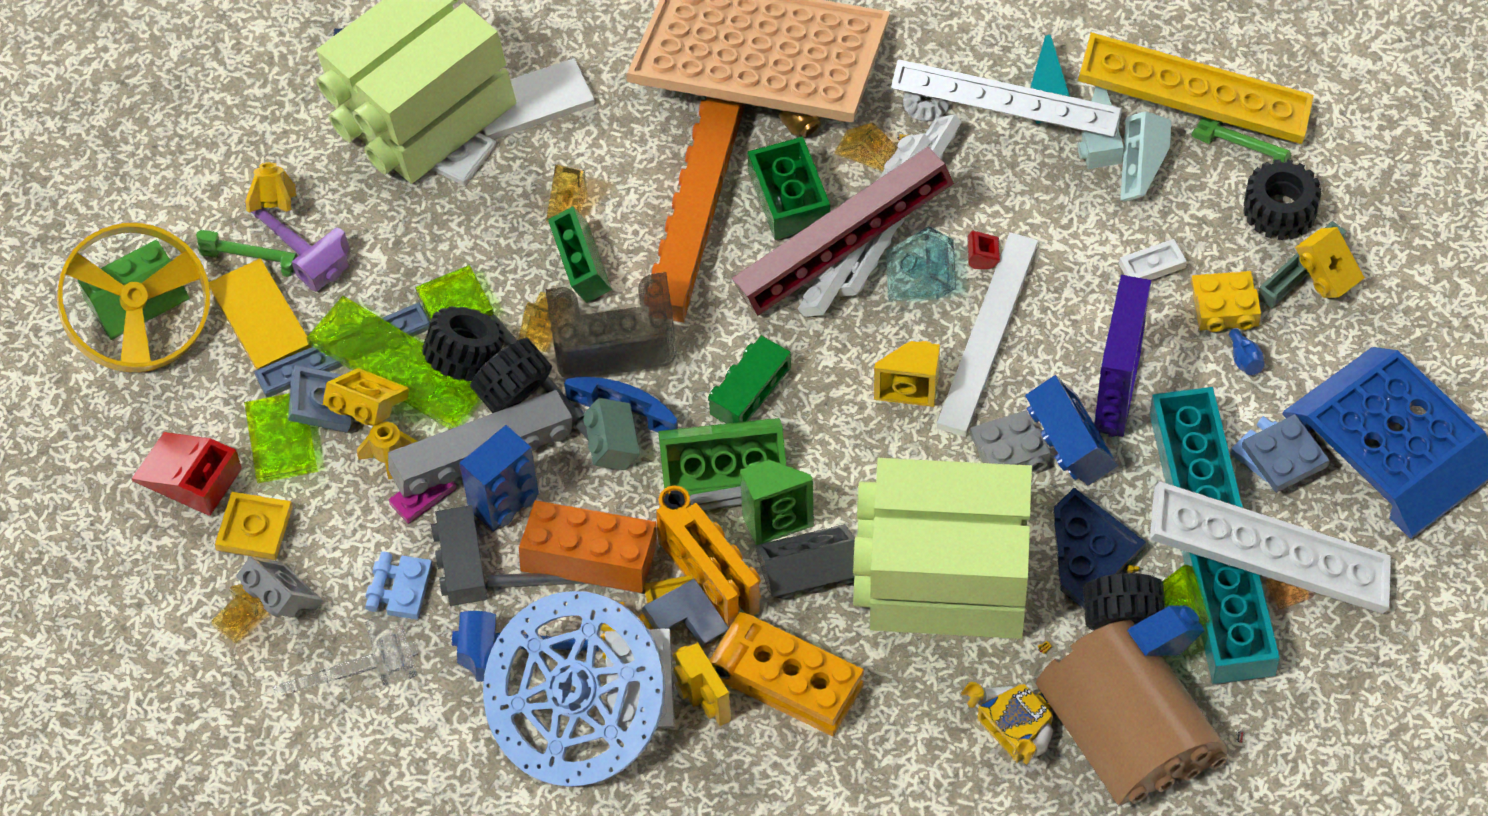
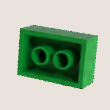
(787, 186)

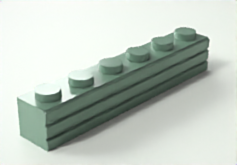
(1287, 277)

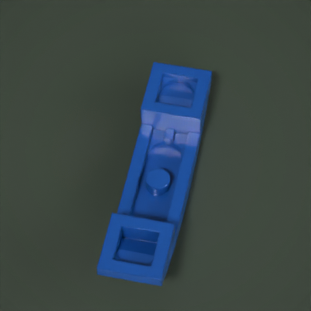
(588, 389)

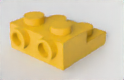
(1226, 301)
(363, 396)
(701, 683)

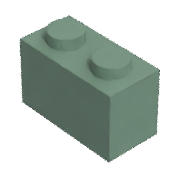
(611, 434)

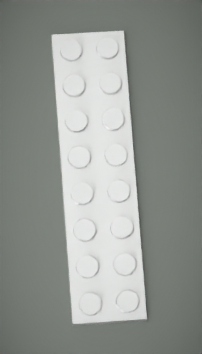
(1270, 547)

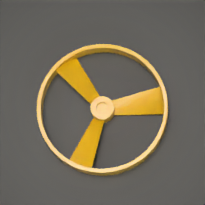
(133, 296)

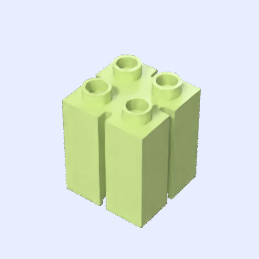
(414, 82)
(944, 547)

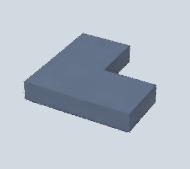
(687, 605)

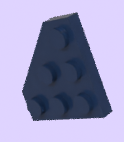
(1089, 544)

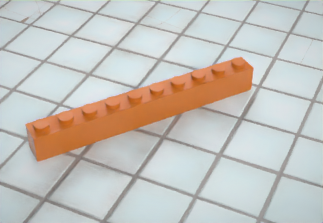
(697, 199)

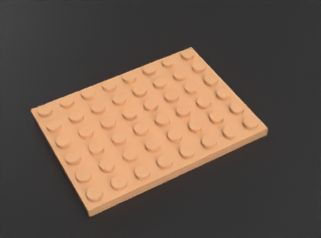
(763, 52)

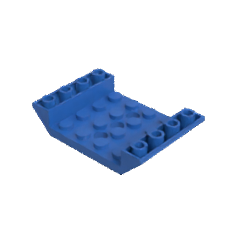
(1417, 469)

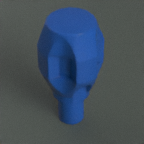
(1246, 353)

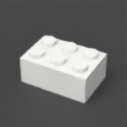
(621, 649)

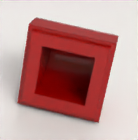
(982, 250)

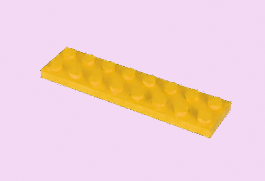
(1196, 88)

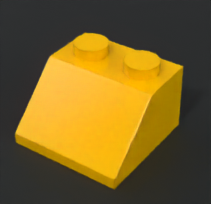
(908, 374)

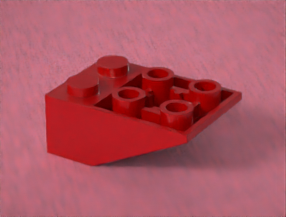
(189, 470)

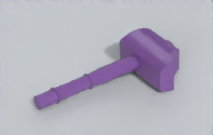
(316, 263)

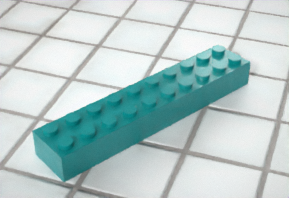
(1197, 459)

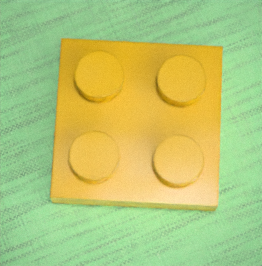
(253, 525)

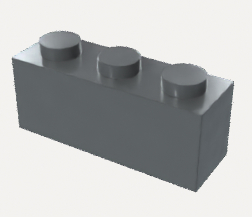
(459, 556)

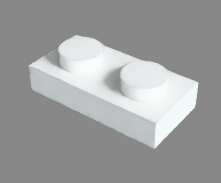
(1154, 261)

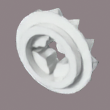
(924, 110)

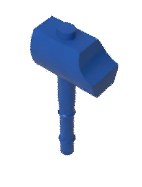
(477, 638)

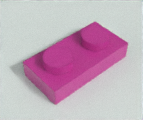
(415, 505)

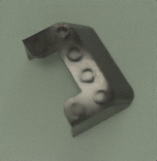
(616, 338)

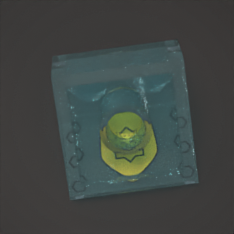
(921, 267)

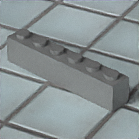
(438, 457)

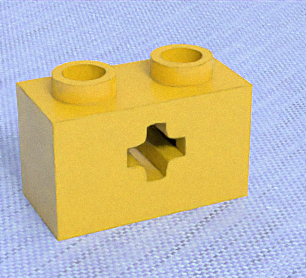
(1329, 262)

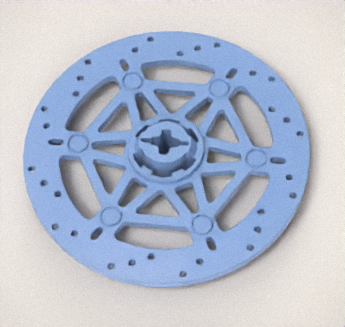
(588, 688)

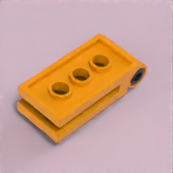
(704, 553)
(787, 673)

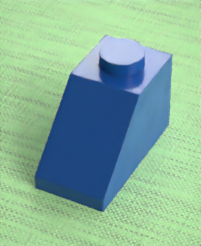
(1167, 631)

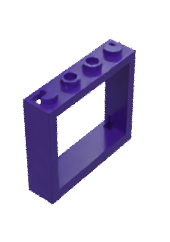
(1122, 355)

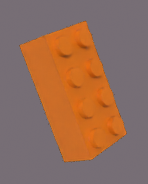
(588, 546)

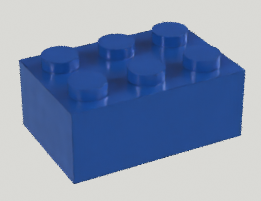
(1070, 431)
(500, 478)

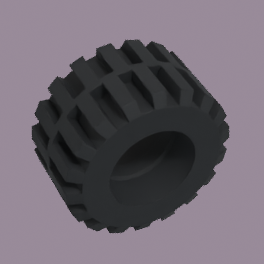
(1278, 217)
(461, 341)
(511, 375)
(1122, 599)

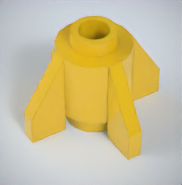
(270, 188)
(381, 440)

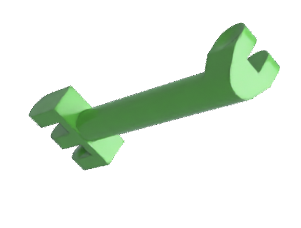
(1209, 128)
(210, 246)

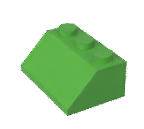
(131, 268)
(775, 500)

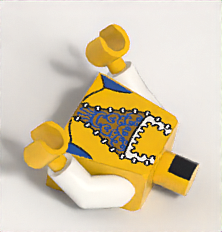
(1013, 718)

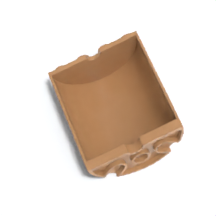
(1129, 714)

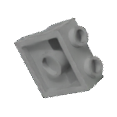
(1011, 441)
(277, 587)

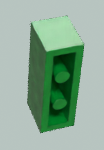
(579, 254)
(749, 381)

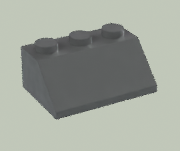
(807, 561)

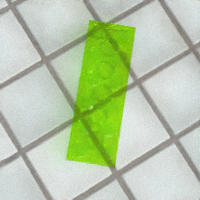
(374, 345)

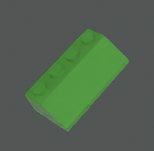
(713, 455)

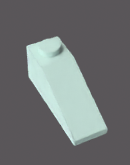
(1100, 149)
(1144, 150)

